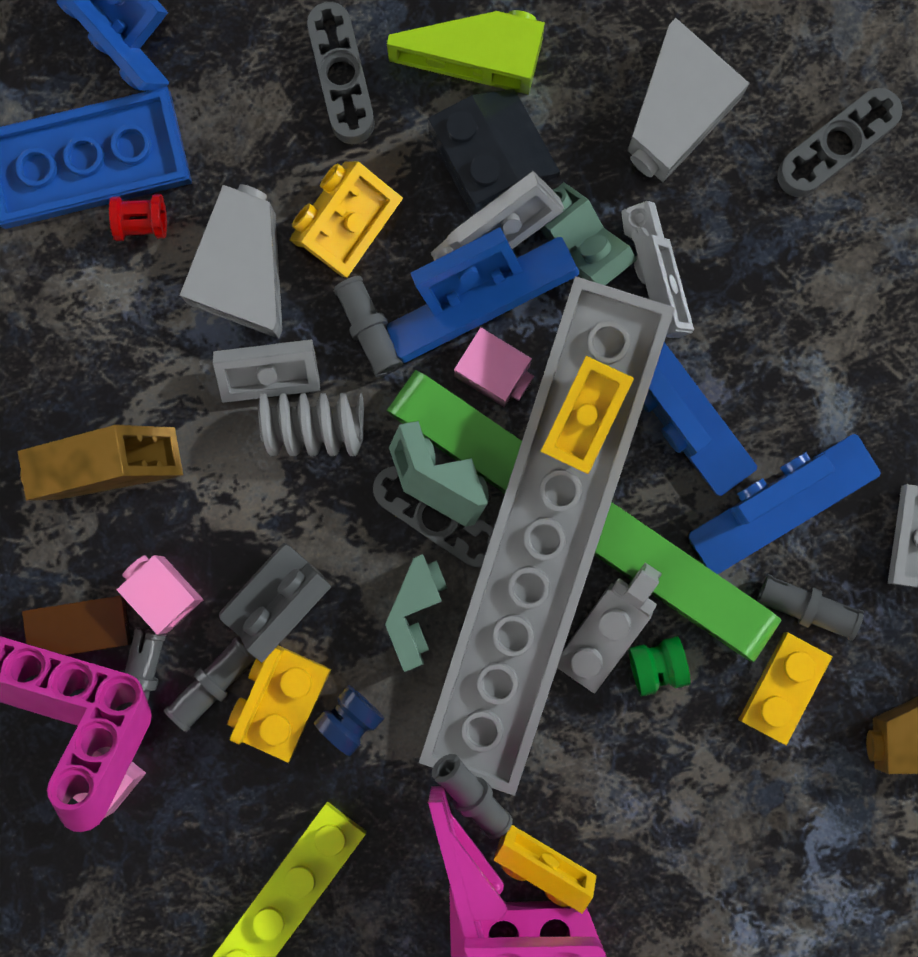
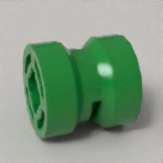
(659, 666)

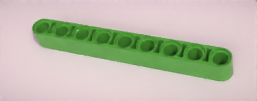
(624, 541)

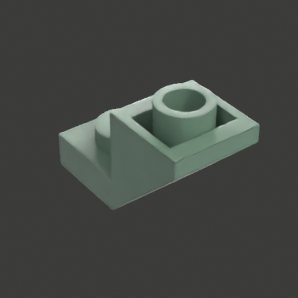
(593, 248)
(446, 487)
(417, 592)

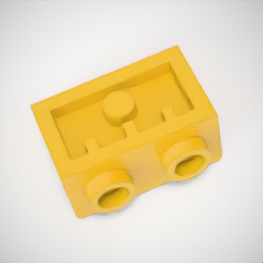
(345, 216)
(278, 703)

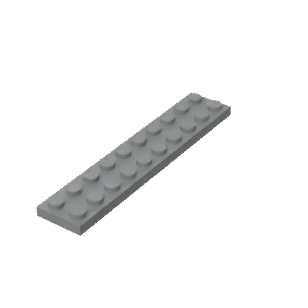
(542, 545)

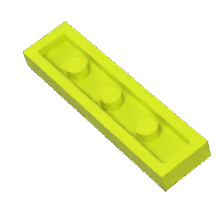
(294, 886)

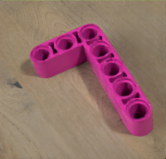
(93, 714)

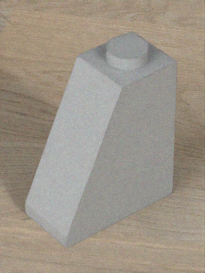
(682, 103)
(238, 263)

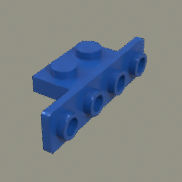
(120, 31)
(476, 287)
(695, 426)
(784, 504)

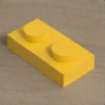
(587, 414)
(785, 688)
(555, 874)

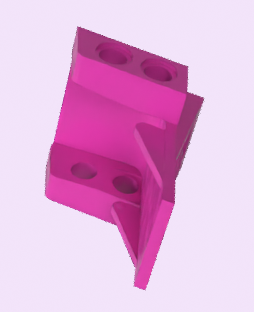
(478, 904)

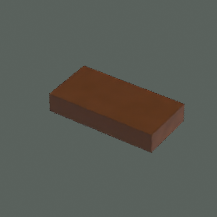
(78, 626)

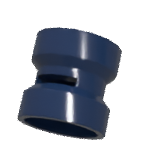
(348, 720)

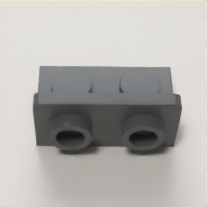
(274, 601)

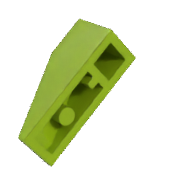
(482, 48)

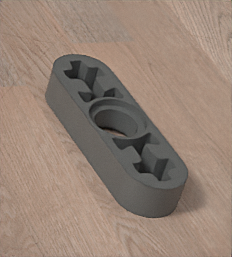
(330, 90)
(857, 111)
(399, 506)

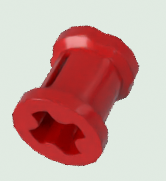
(121, 211)

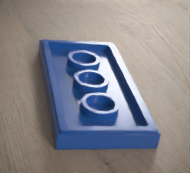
(89, 156)

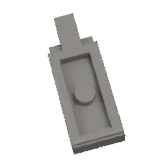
(517, 211)
(657, 264)
(610, 629)

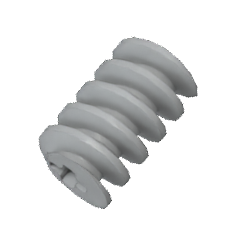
(311, 425)

